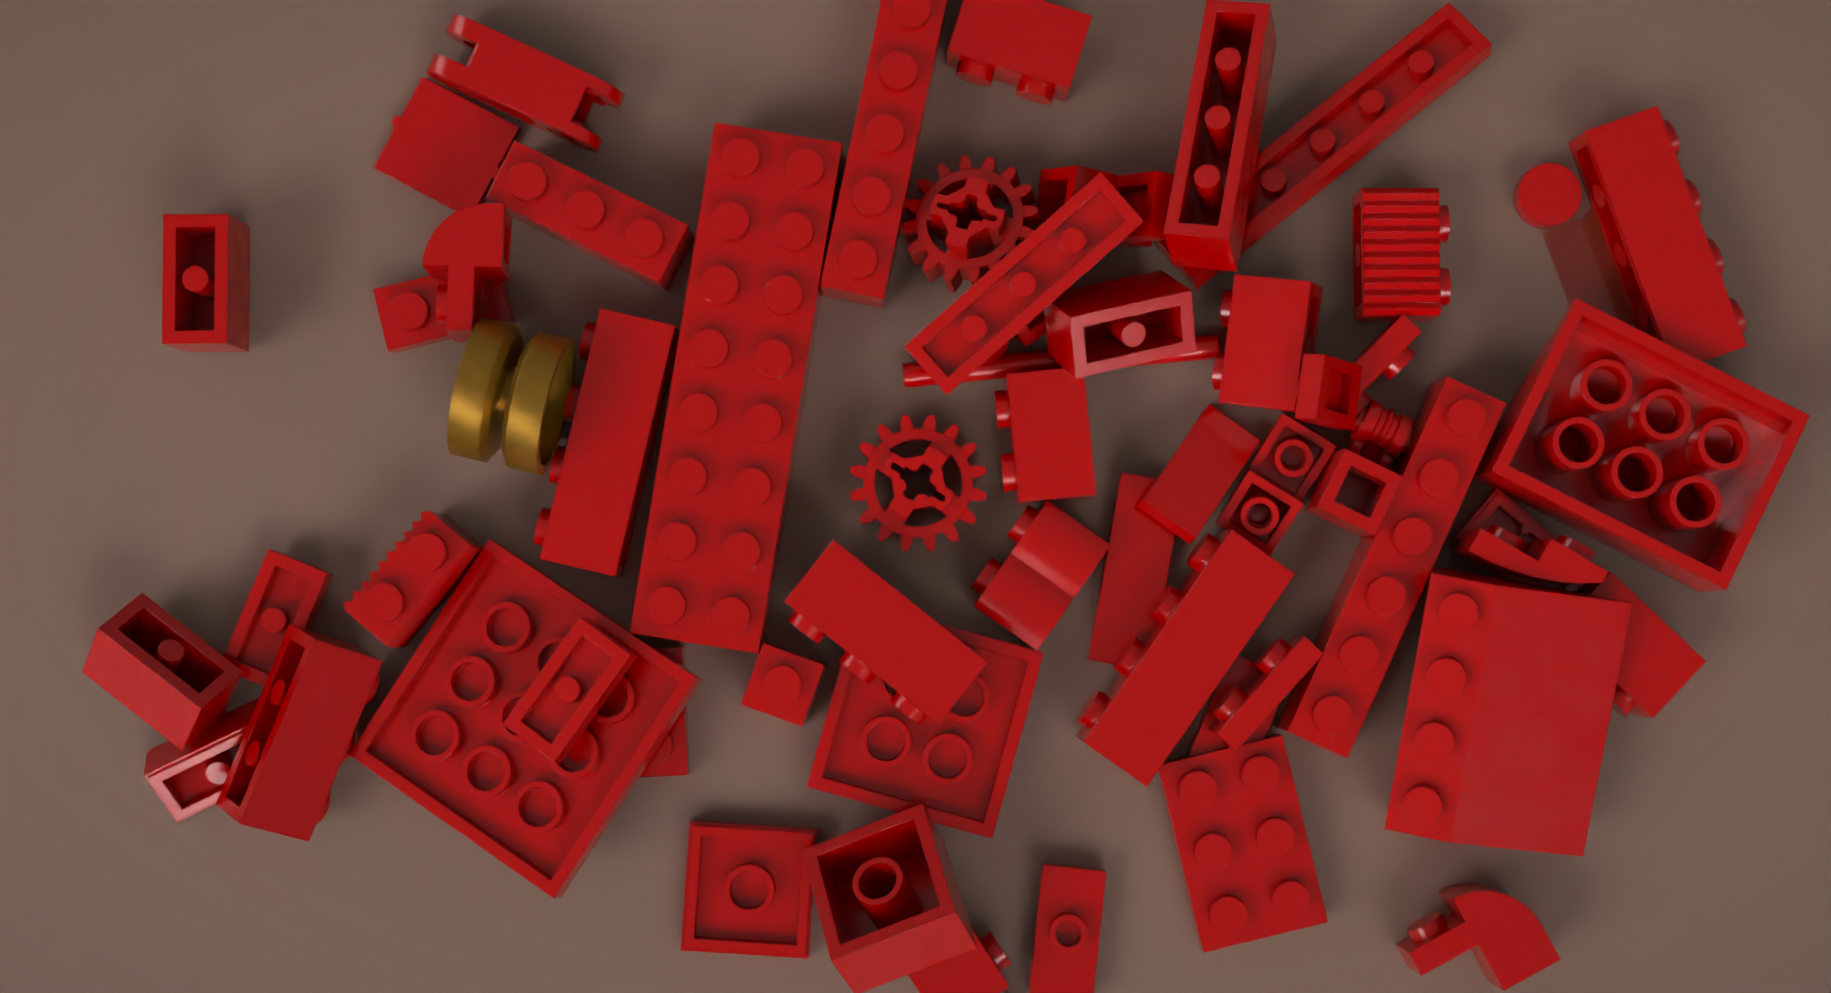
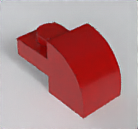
(467, 251)

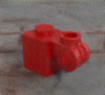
(1356, 480)

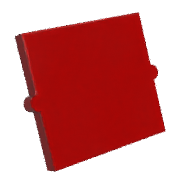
(446, 147)

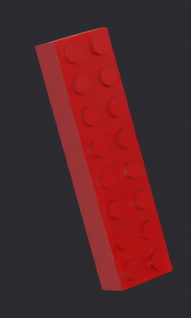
(738, 388)

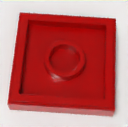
(747, 889)

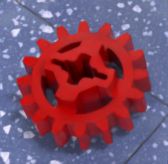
(959, 203)
(933, 459)

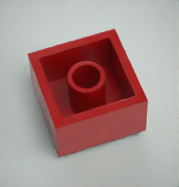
(888, 899)

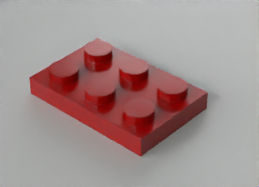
(1241, 843)

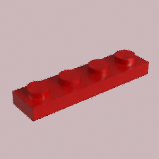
(1024, 283)

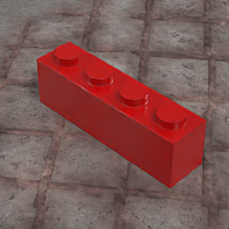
(1221, 135)
(1658, 235)
(609, 442)
(1184, 656)

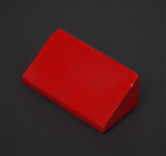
(194, 777)

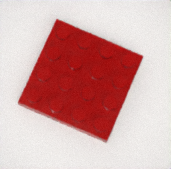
(446, 738)

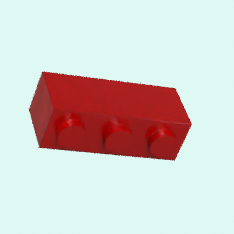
(591, 216)
(883, 635)
(299, 733)

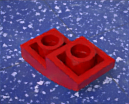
(1276, 482)
(1545, 562)

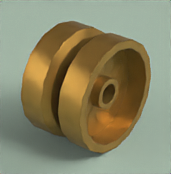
(510, 396)

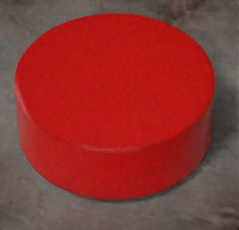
(1547, 195)

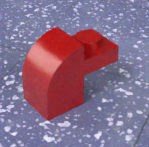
(1144, 191)
(1492, 924)

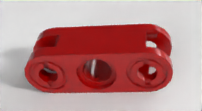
(524, 82)

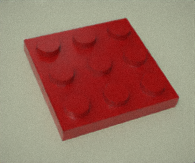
(951, 767)

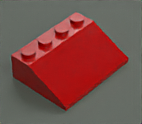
(1642, 448)
(1507, 713)

